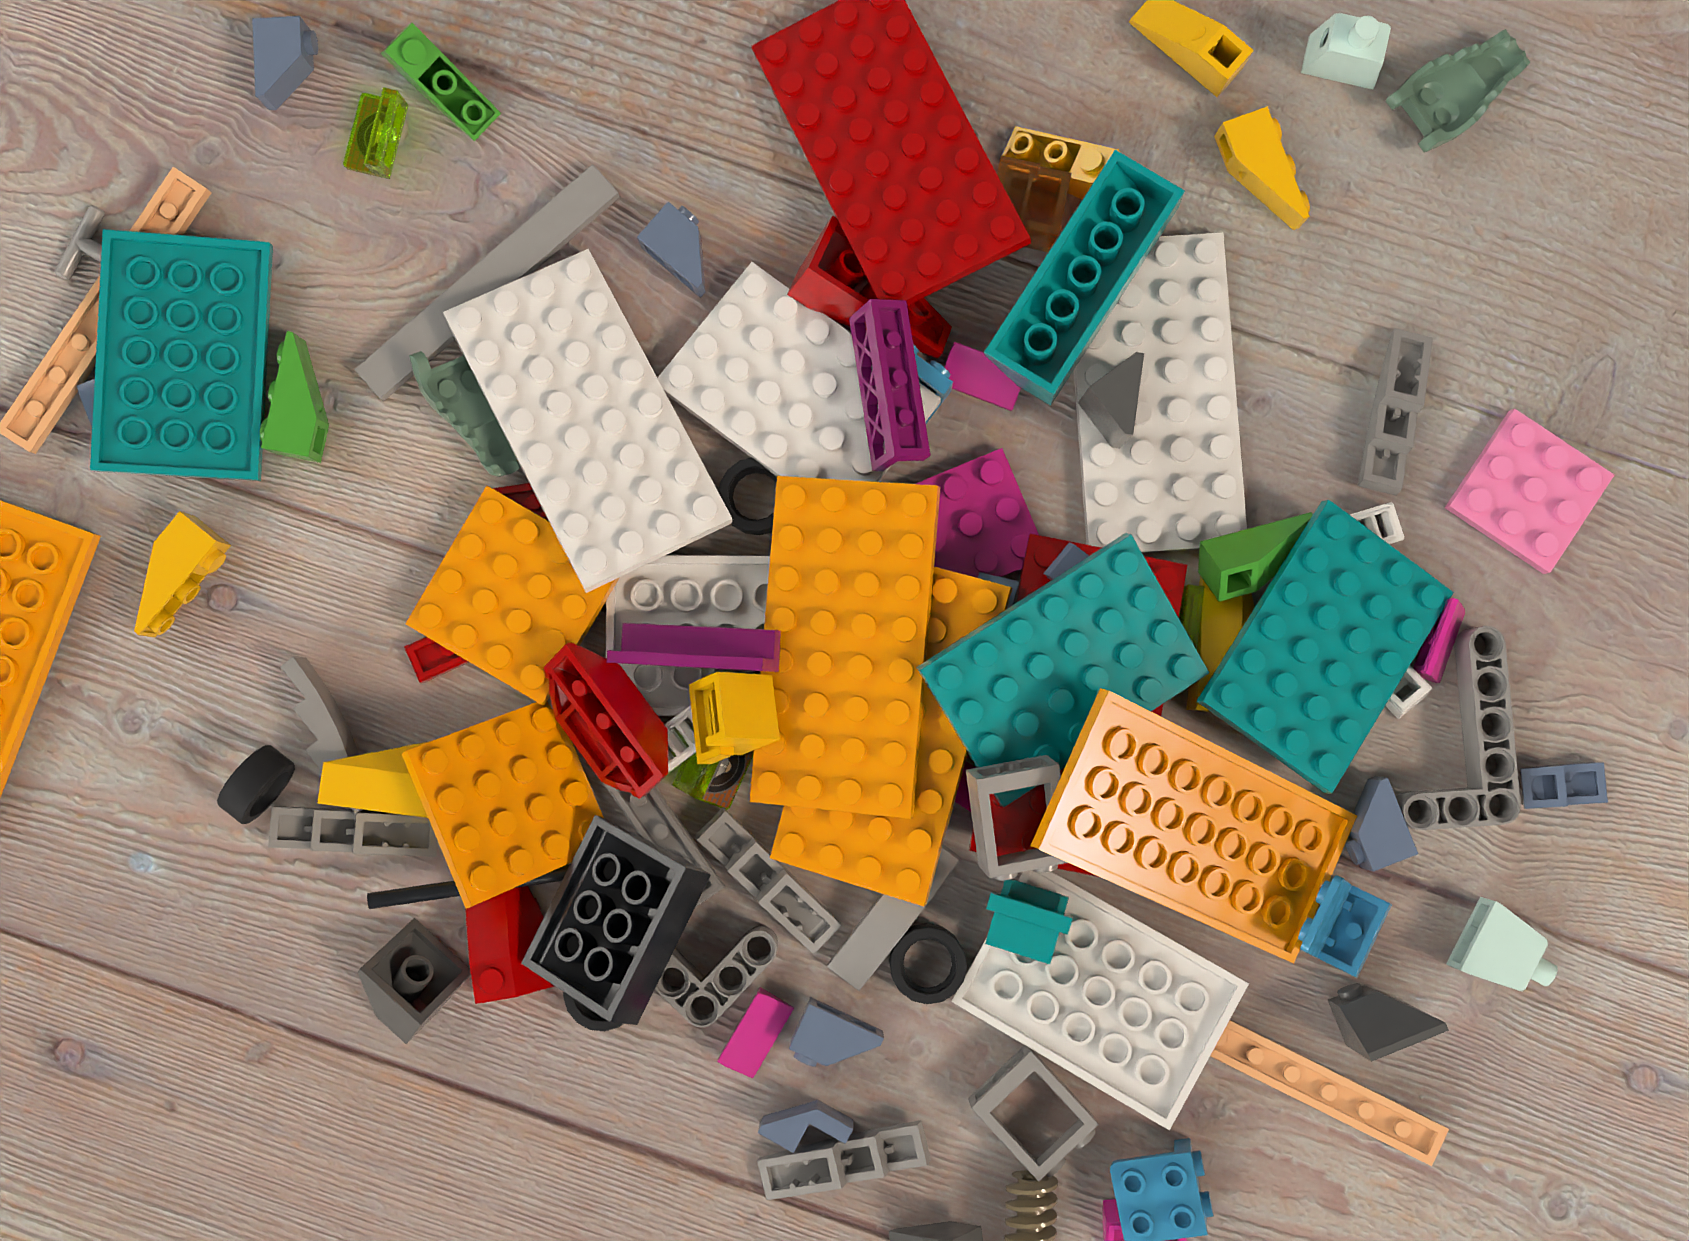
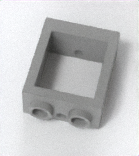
(1004, 778)
(1006, 1081)

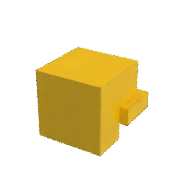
(732, 714)

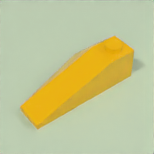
(1217, 631)
(371, 783)

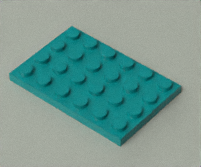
(181, 356)
(1325, 647)
(1036, 668)

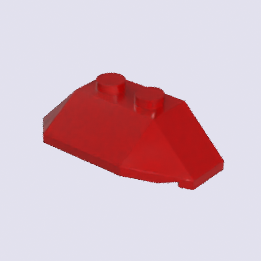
(608, 720)

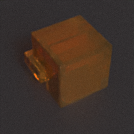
(1037, 197)

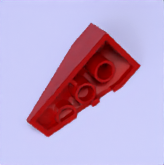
(837, 286)
(497, 943)

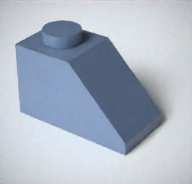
(281, 57)
(676, 245)
(1380, 830)
(831, 1035)

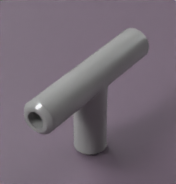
(81, 243)

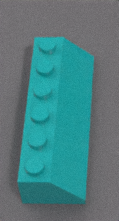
(1083, 276)

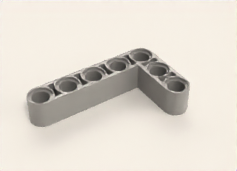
(1477, 745)
(712, 984)

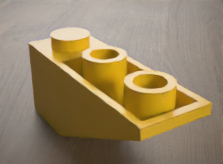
(1194, 42)
(1060, 153)
(1258, 161)
(176, 568)

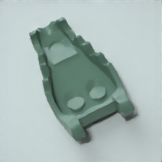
(1457, 88)
(460, 401)

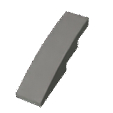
(1395, 411)
(320, 715)
(351, 832)
(768, 880)
(883, 928)
(832, 1163)

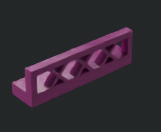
(890, 383)
(698, 647)

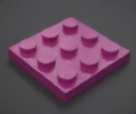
(981, 518)

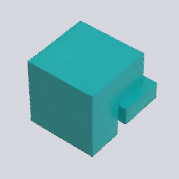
(1027, 920)

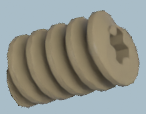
(1032, 1207)

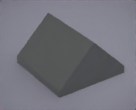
(1114, 401)

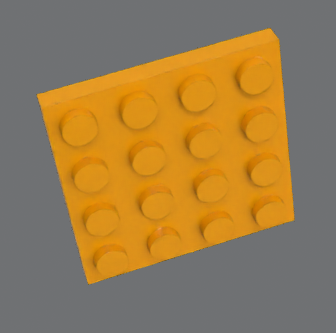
(507, 596)
(504, 800)

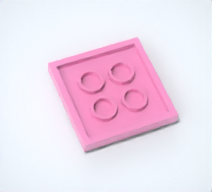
(1529, 491)

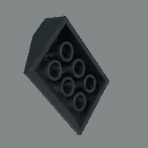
(615, 921)

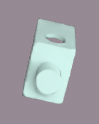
(1347, 50)
(1502, 948)

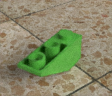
(440, 81)
(296, 416)
(1248, 558)

